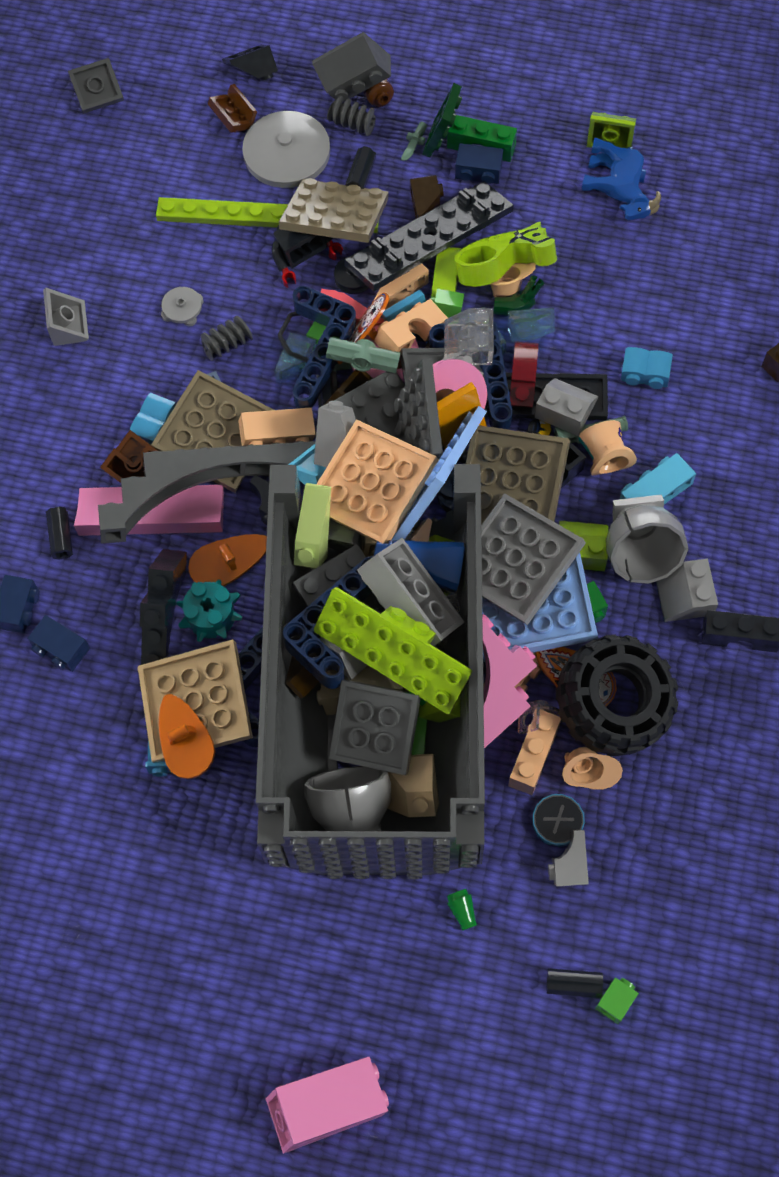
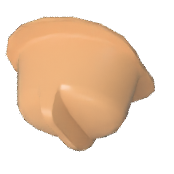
(512, 280)
(591, 770)

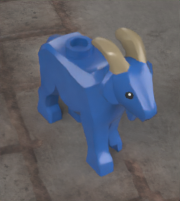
(624, 178)

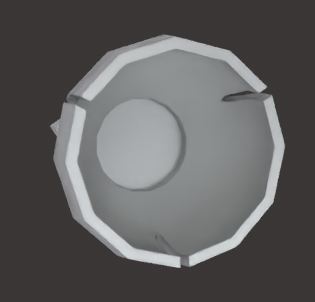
(645, 540)
(349, 798)

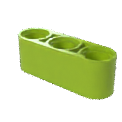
(445, 271)

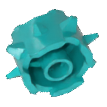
(220, 614)

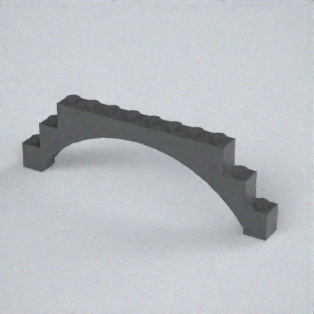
(181, 469)

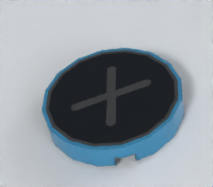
(555, 819)

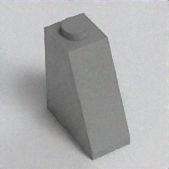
(332, 427)

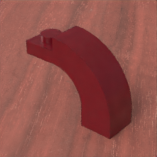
(524, 374)

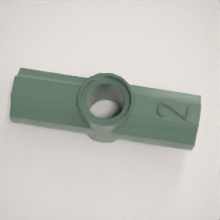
(363, 355)

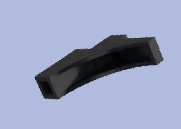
(159, 604)

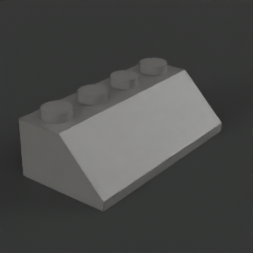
(404, 583)

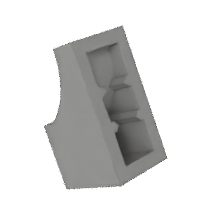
(572, 864)

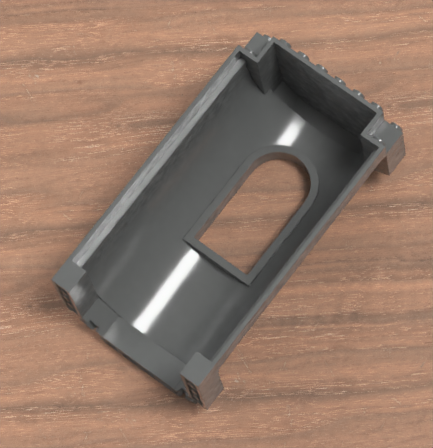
(299, 734)

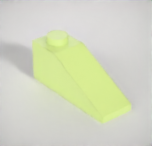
(313, 526)

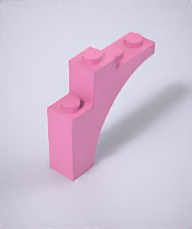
(503, 671)

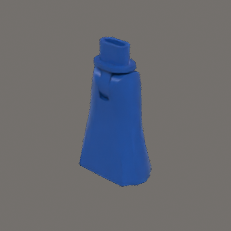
(440, 560)

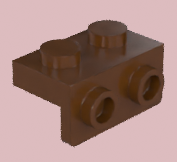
(233, 109)

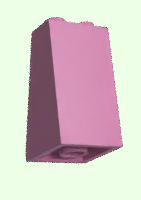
(326, 1103)

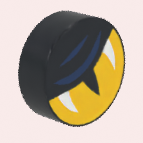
(540, 427)

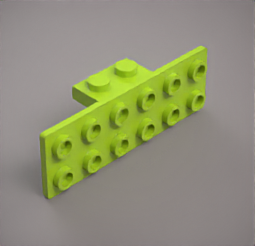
(394, 647)

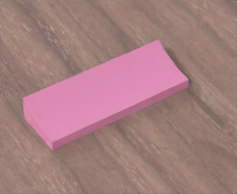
(189, 511)

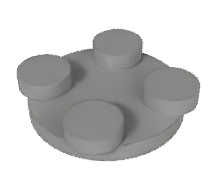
(181, 306)

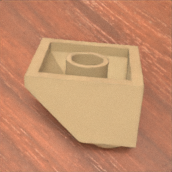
(417, 791)

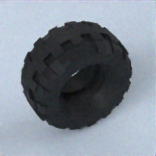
(588, 716)

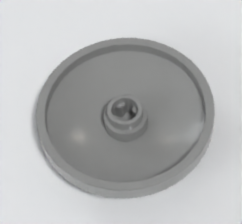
(286, 148)

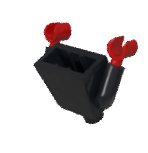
(296, 247)

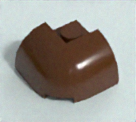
(127, 458)

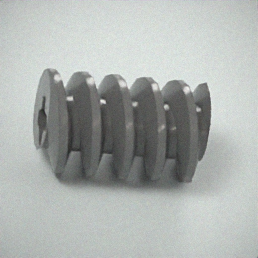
(351, 116)
(225, 336)

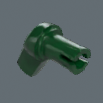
(520, 300)

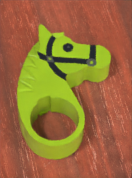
(493, 256)

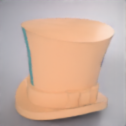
(606, 447)

